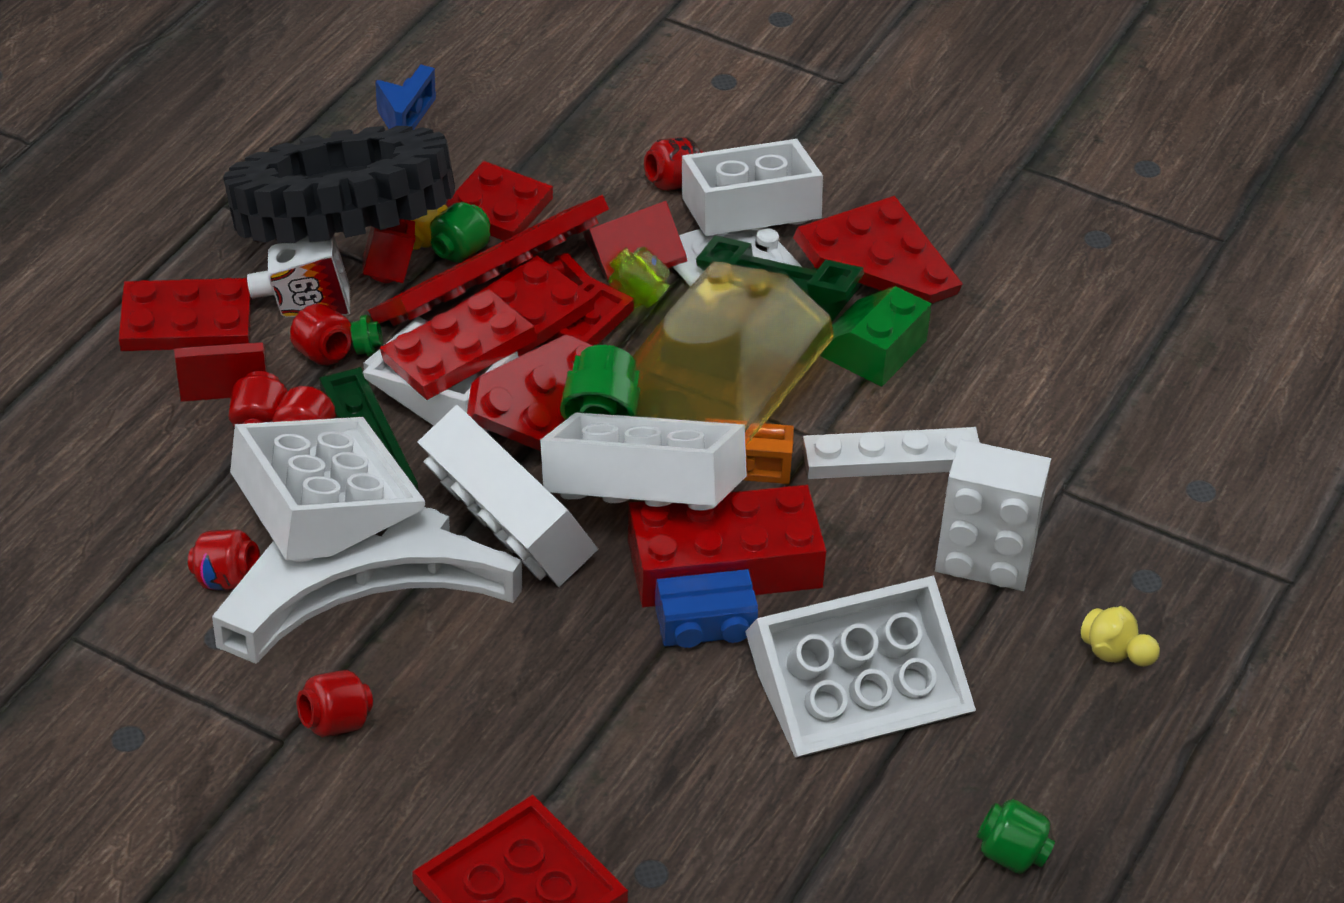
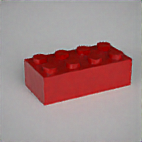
(756, 530)

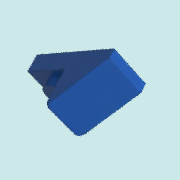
(406, 103)

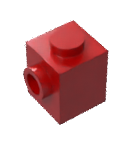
(389, 252)

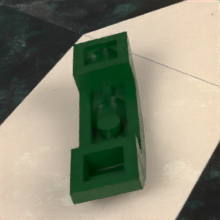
(824, 286)

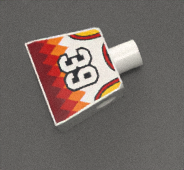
(303, 276)

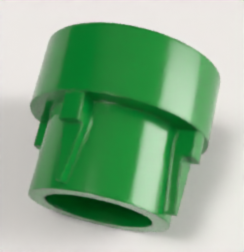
(602, 383)

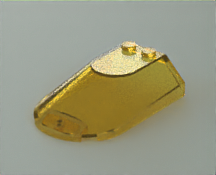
(730, 348)

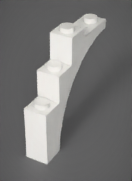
(410, 554)

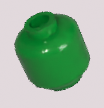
(460, 232)
(1015, 836)

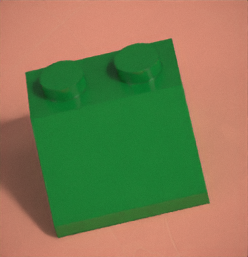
(879, 334)

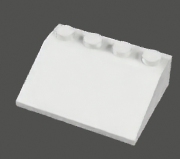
(320, 483)
(860, 666)

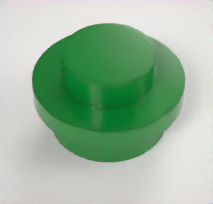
(366, 335)

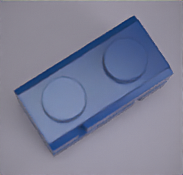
(705, 607)

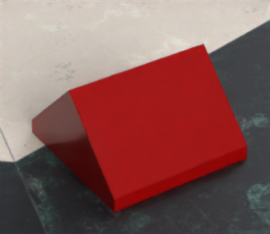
(648, 227)
(213, 370)

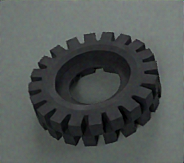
(339, 184)

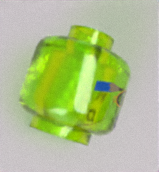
(639, 276)

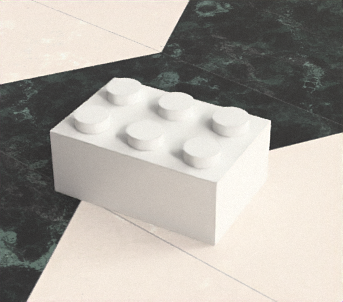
(752, 187)
(991, 514)

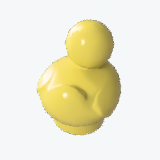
(1116, 637)

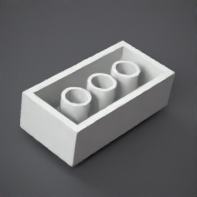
(644, 459)
(506, 497)

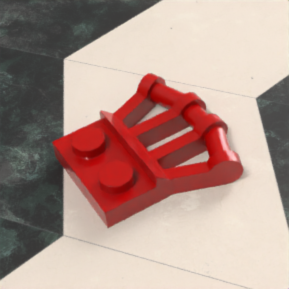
(609, 304)

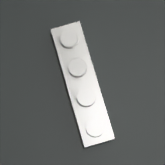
(883, 452)

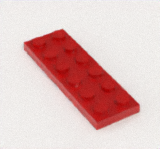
(489, 263)

